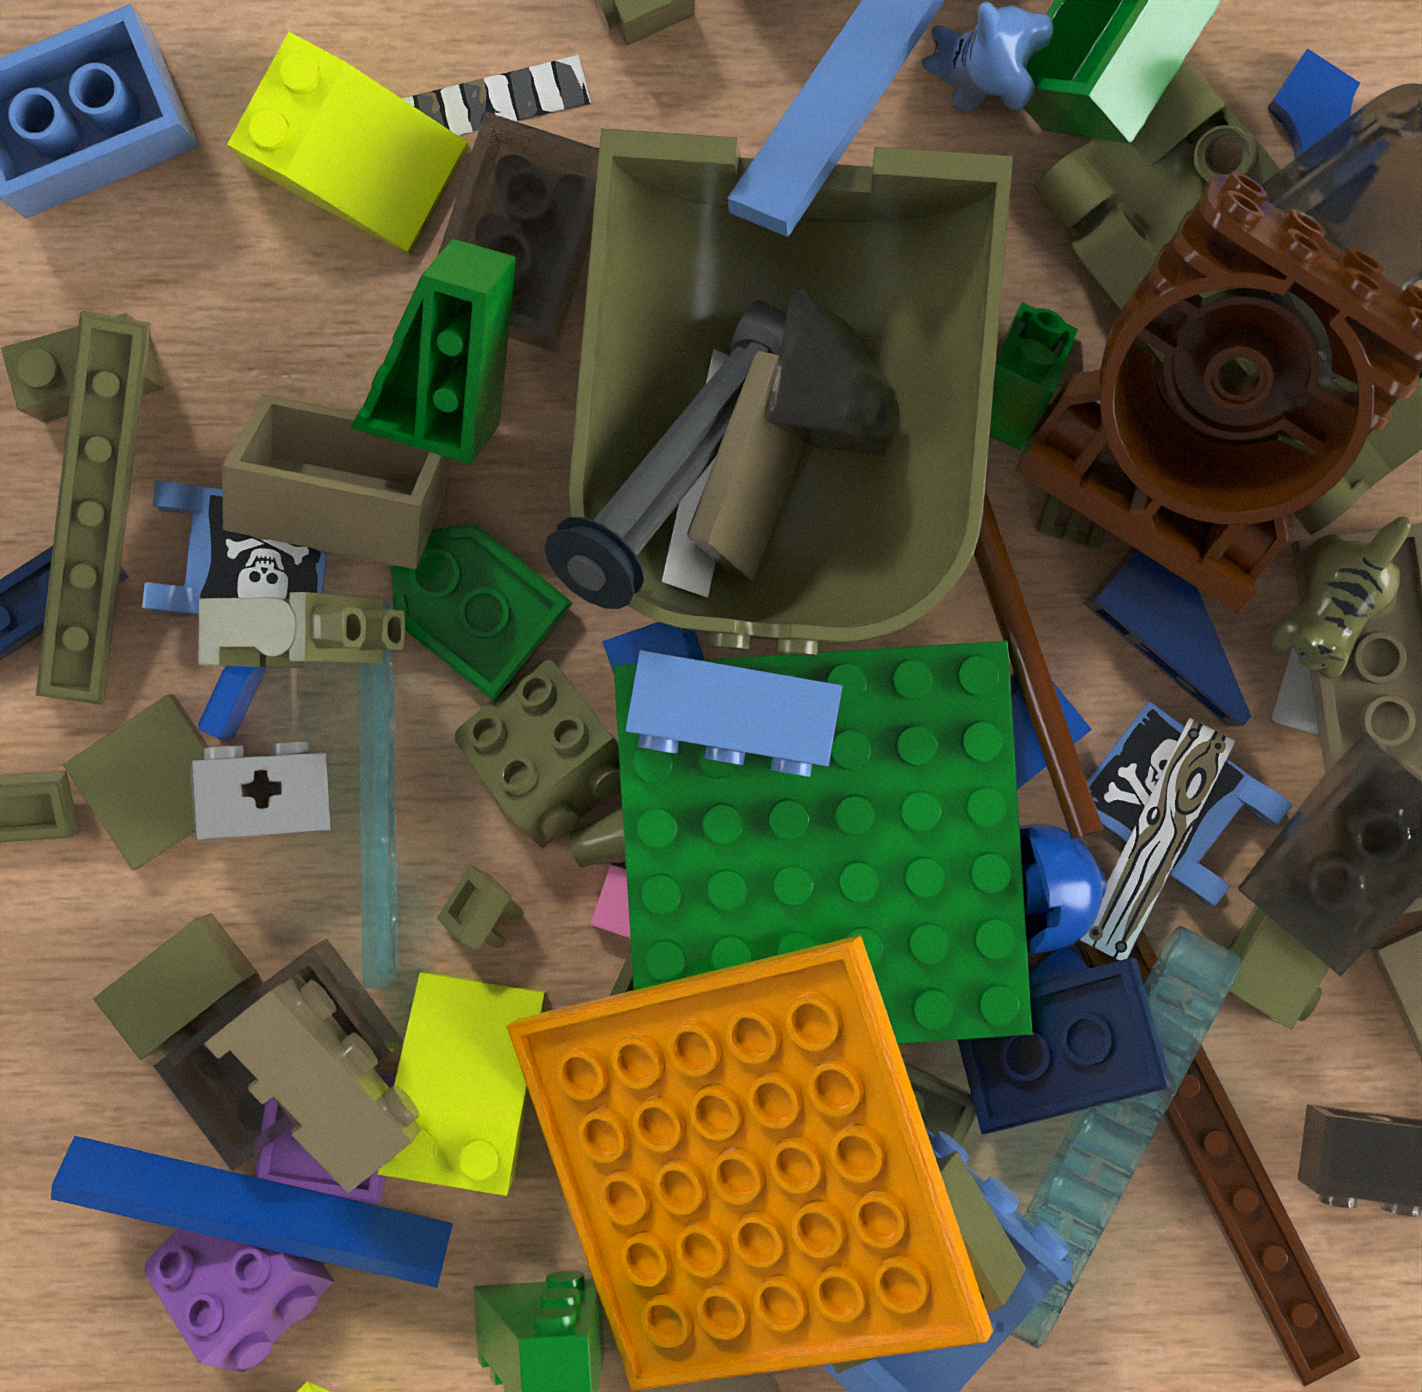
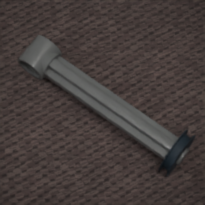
(600, 554)

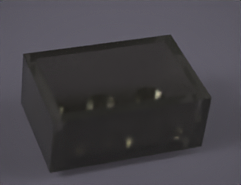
(217, 1089)

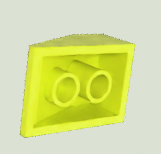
(346, 144)
(464, 1083)

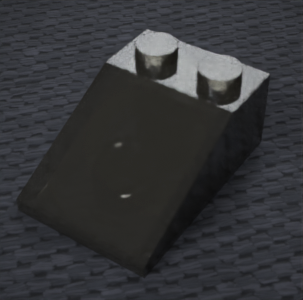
(1346, 857)

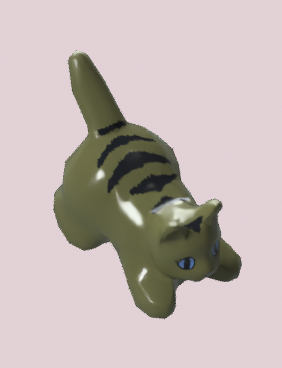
(1344, 591)

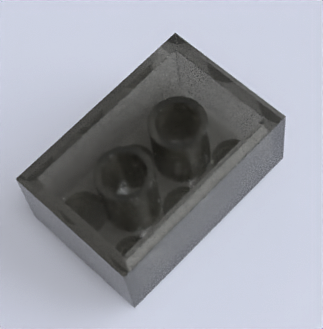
(533, 201)

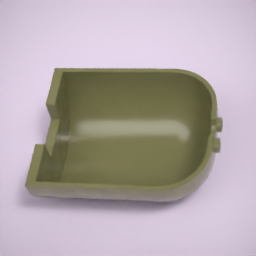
(918, 276)

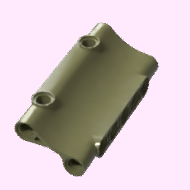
(1129, 203)

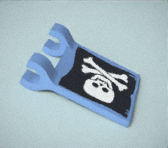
(226, 561)
(1130, 774)

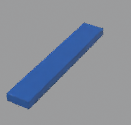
(252, 1211)

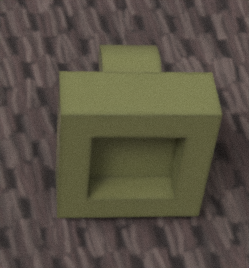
(476, 908)

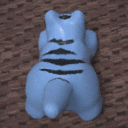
(990, 56)

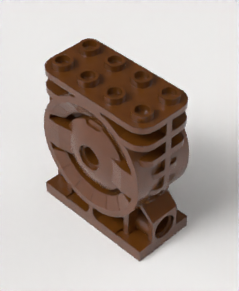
(1209, 502)

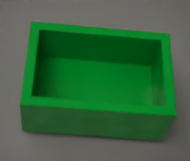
(1111, 63)

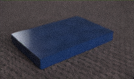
(1086, 1050)

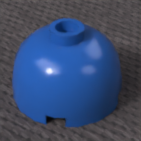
(1059, 887)

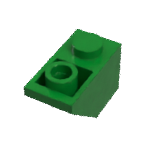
(1027, 371)

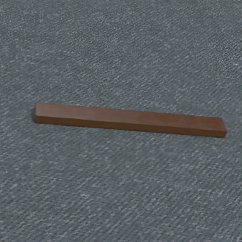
(1249, 1210)

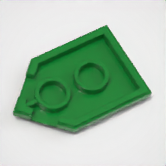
(477, 606)

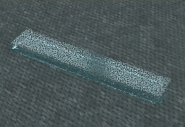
(378, 821)

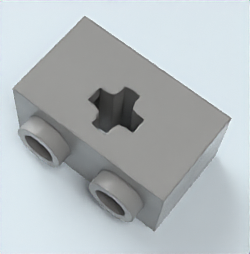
(297, 807)

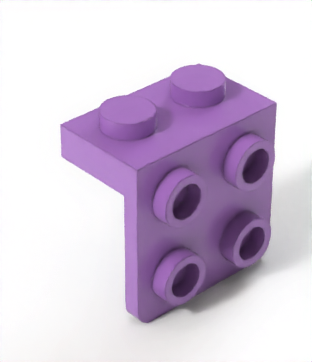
(233, 1295)

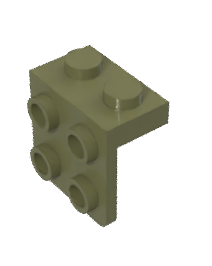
(542, 753)

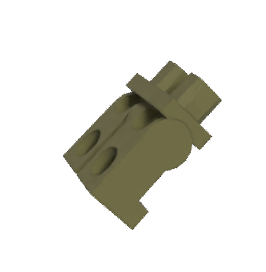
(297, 630)

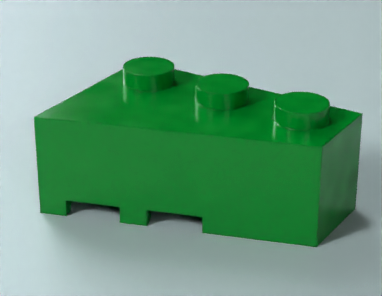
(447, 357)
(541, 1334)

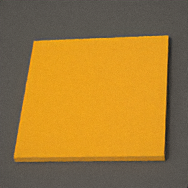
(751, 1171)

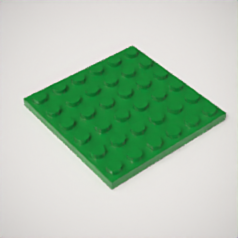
(891, 842)

